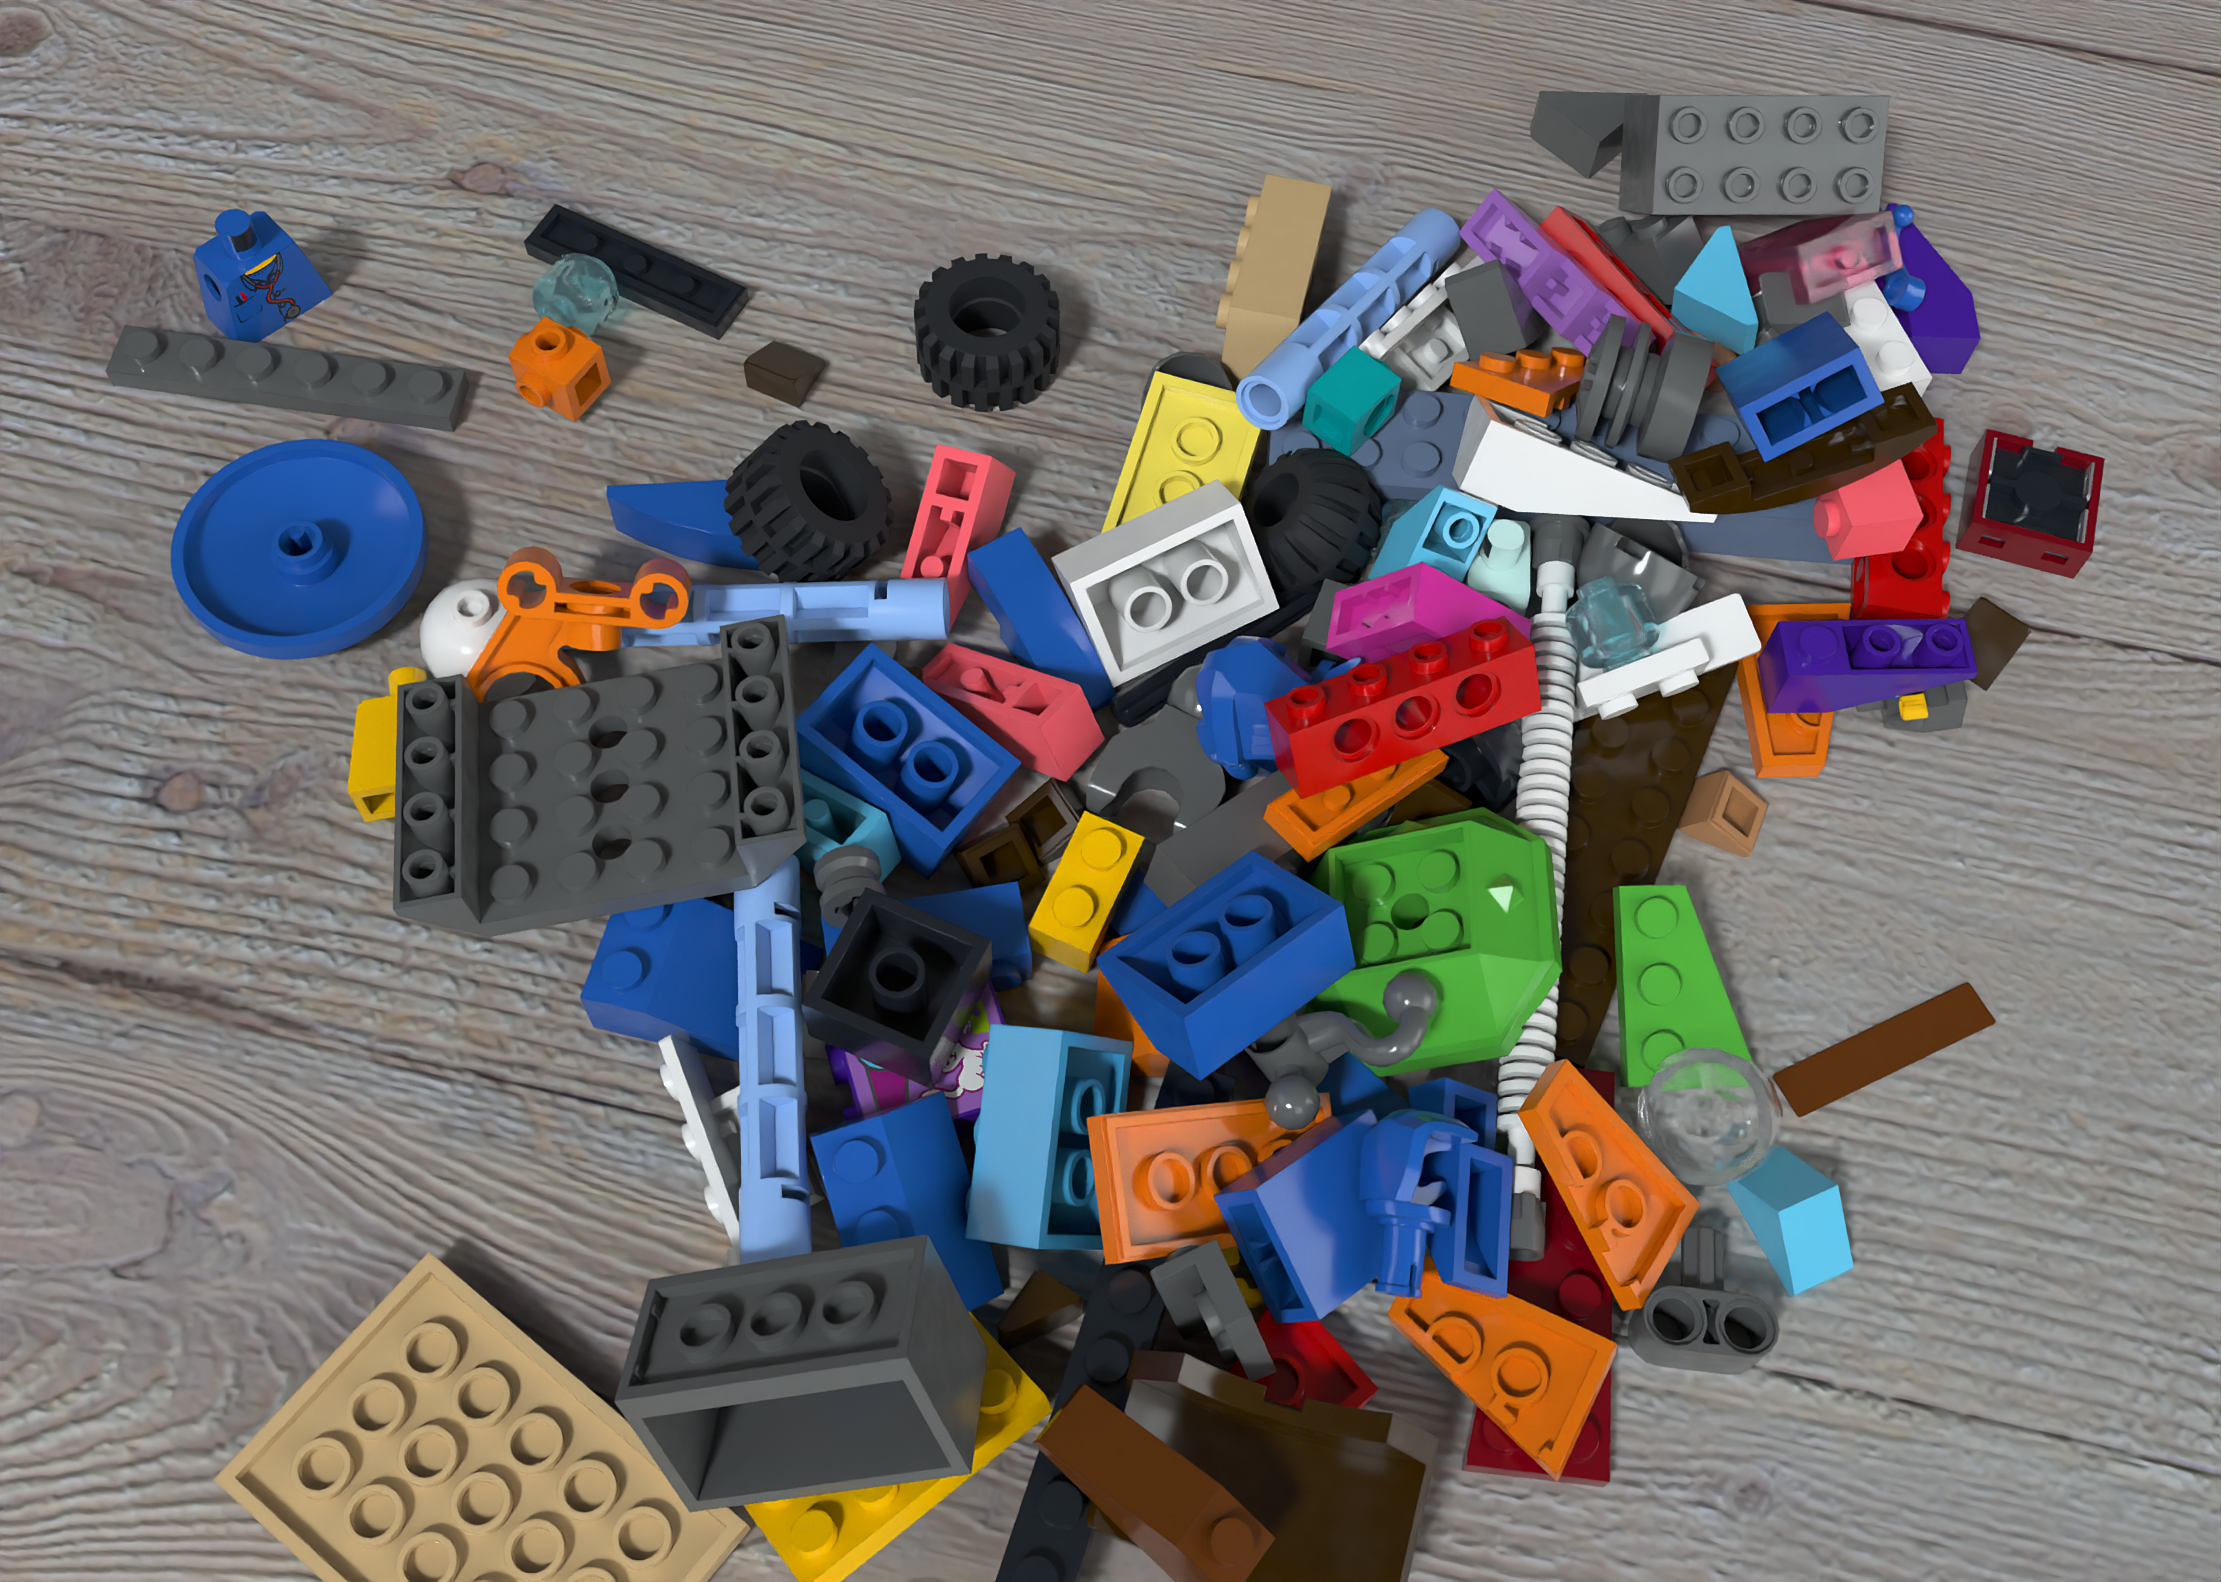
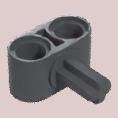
(1700, 1311)

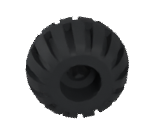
(1313, 519)

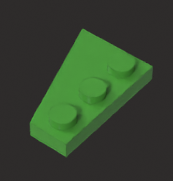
(1666, 982)

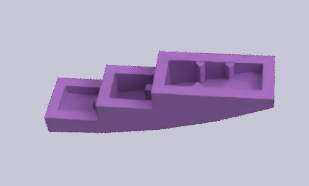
(1546, 273)

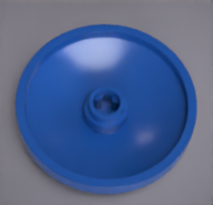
(299, 549)

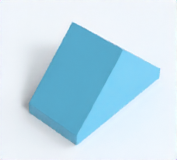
(1716, 296)
(1796, 1221)

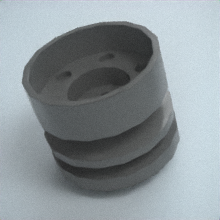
(1643, 389)

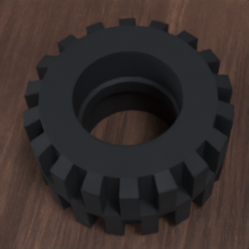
(983, 296)
(808, 504)

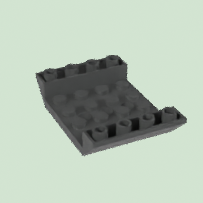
(504, 793)

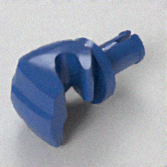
(1390, 1188)

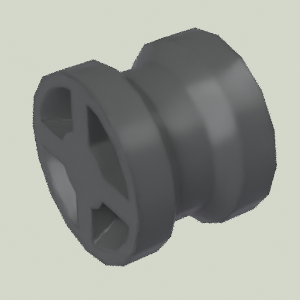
(842, 879)

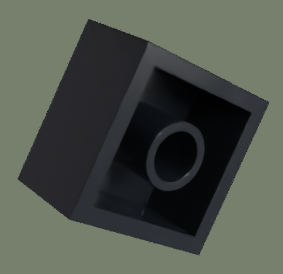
(898, 987)

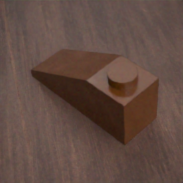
(1153, 1492)

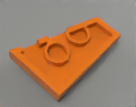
(1527, 381)
(1784, 741)
(1609, 1180)
(1511, 1360)

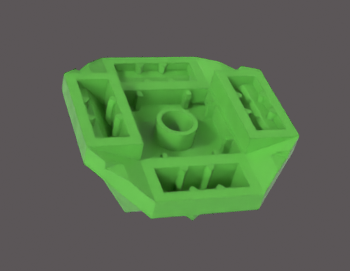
(1484, 940)

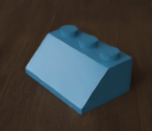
(1033, 1138)

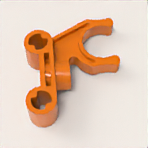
(570, 613)

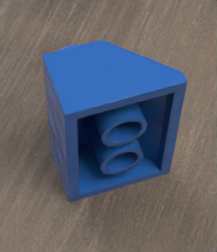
(904, 754)
(1229, 962)
(905, 1178)

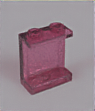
(1824, 254)

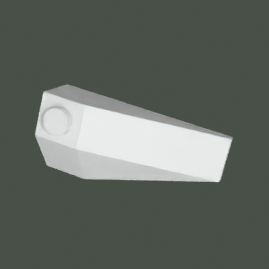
(1524, 467)

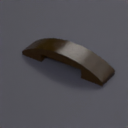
(1729, 483)

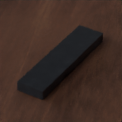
(642, 271)

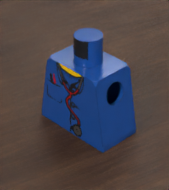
(255, 277)

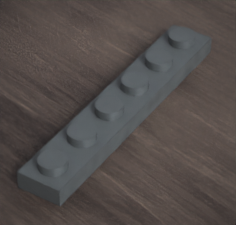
(288, 378)

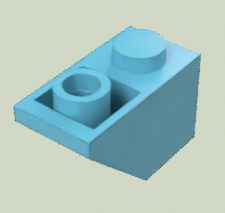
(1439, 531)

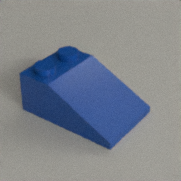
(673, 975)

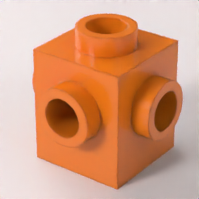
(559, 368)

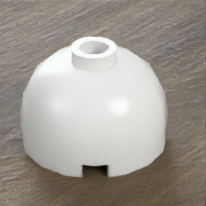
(458, 629)

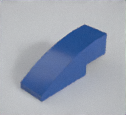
(680, 520)
(1036, 615)
(1478, 1191)

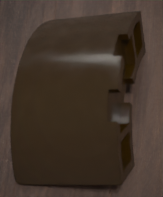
(1324, 1479)

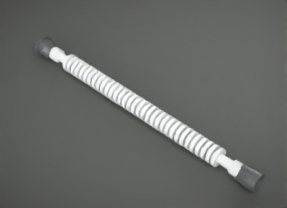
(1543, 811)

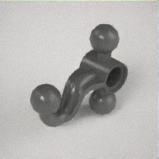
(1302, 1046)

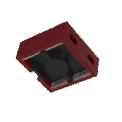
(2030, 504)

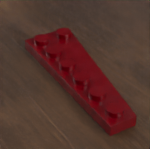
(1575, 1289)

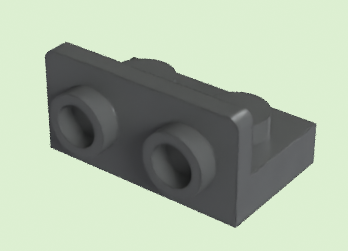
(1206, 1296)

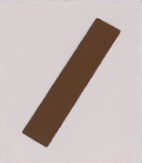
(1883, 1049)

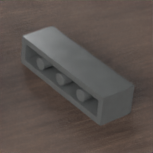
(1224, 837)

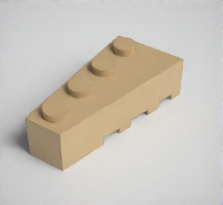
(1271, 271)

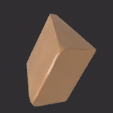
(1723, 813)

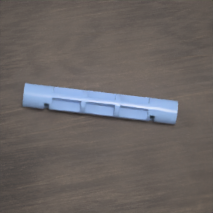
(1347, 318)
(813, 611)
(771, 1068)

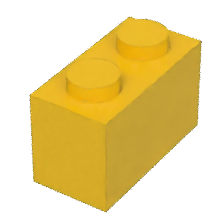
(1085, 892)

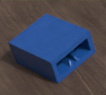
(1799, 385)
(1304, 1221)

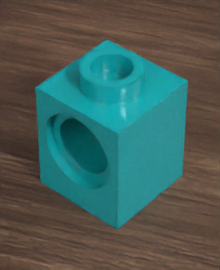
(1351, 401)

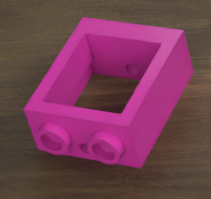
(1407, 609)

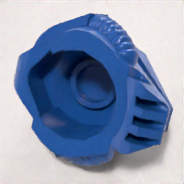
(1232, 699)

